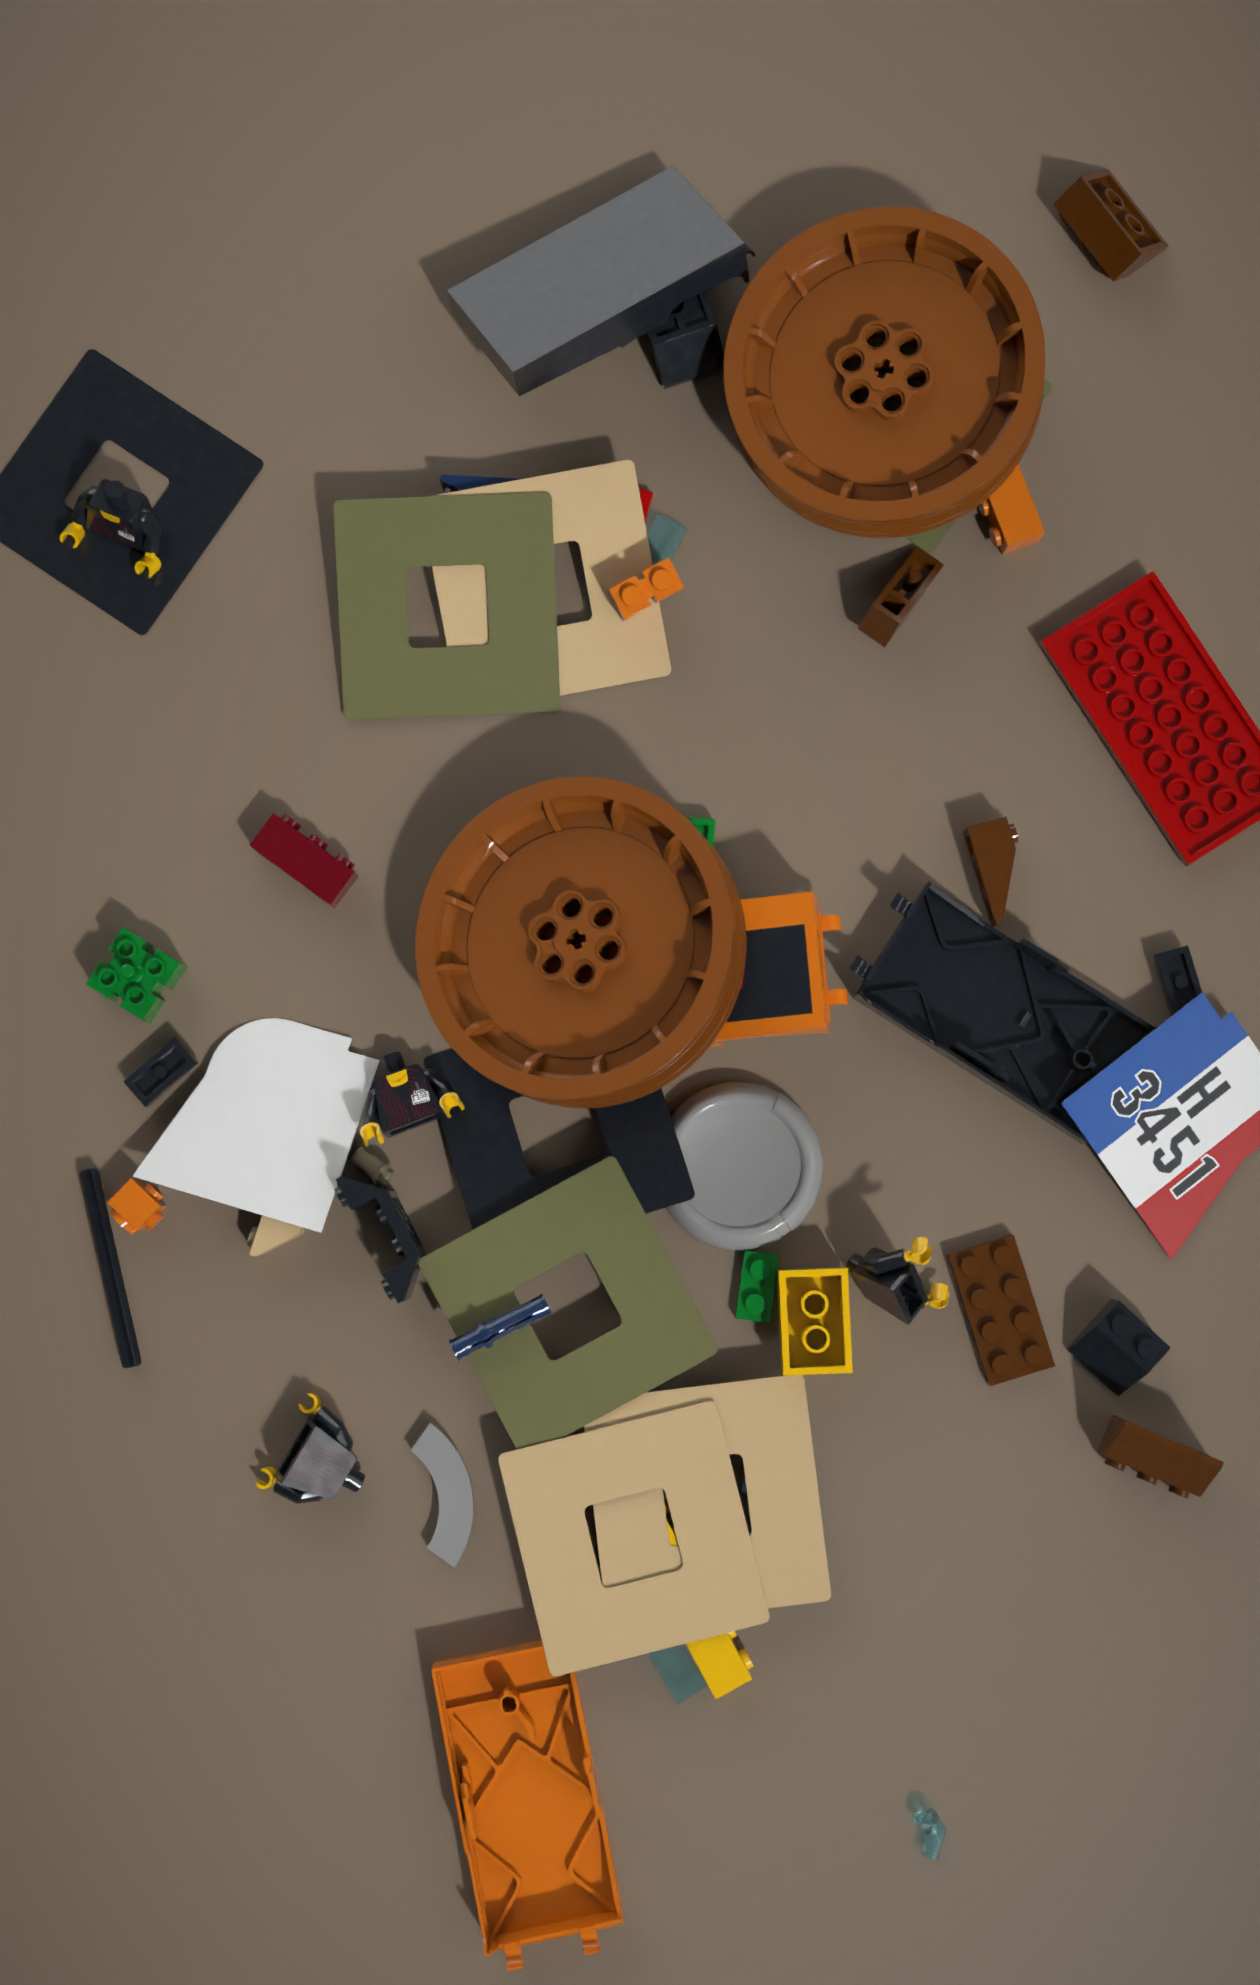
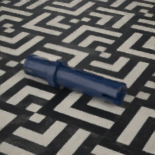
(500, 1326)

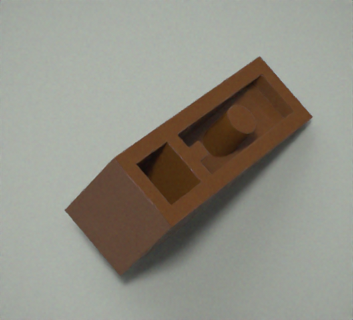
(900, 596)
(992, 857)

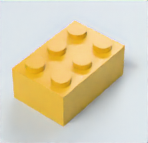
(814, 1321)

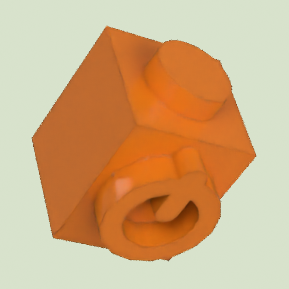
(137, 1206)

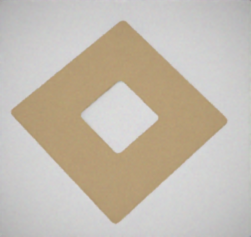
(606, 518)
(772, 1432)
(598, 1625)

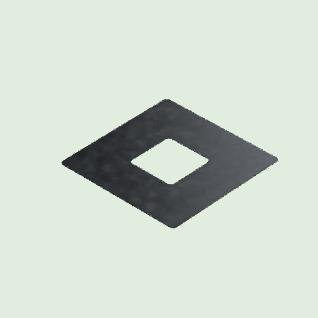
(203, 471)
(493, 1164)

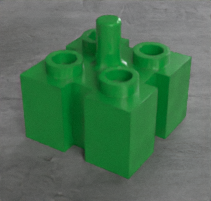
(136, 975)

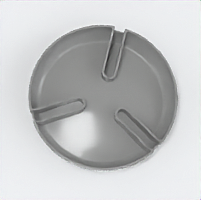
(749, 1164)

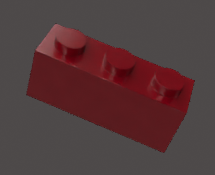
(305, 859)

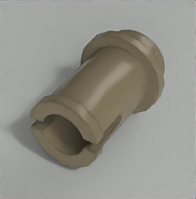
(372, 1166)

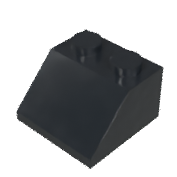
(1118, 1347)

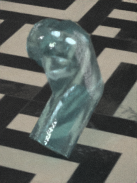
(933, 1829)

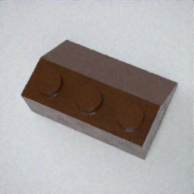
(1109, 224)
(1158, 1458)

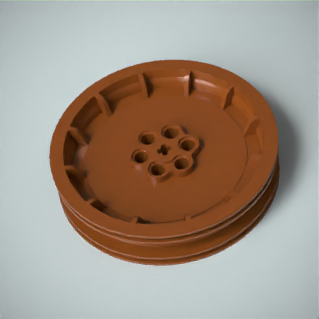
(913, 284)
(521, 872)

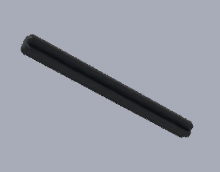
(110, 1268)

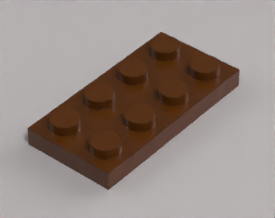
(1001, 1310)

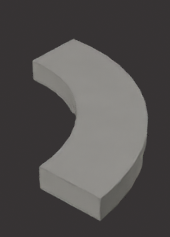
(453, 1491)

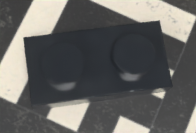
(1177, 977)
(161, 1072)

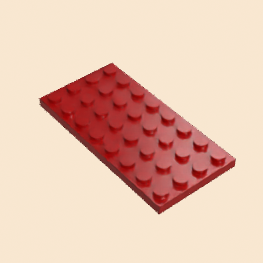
(1164, 715)

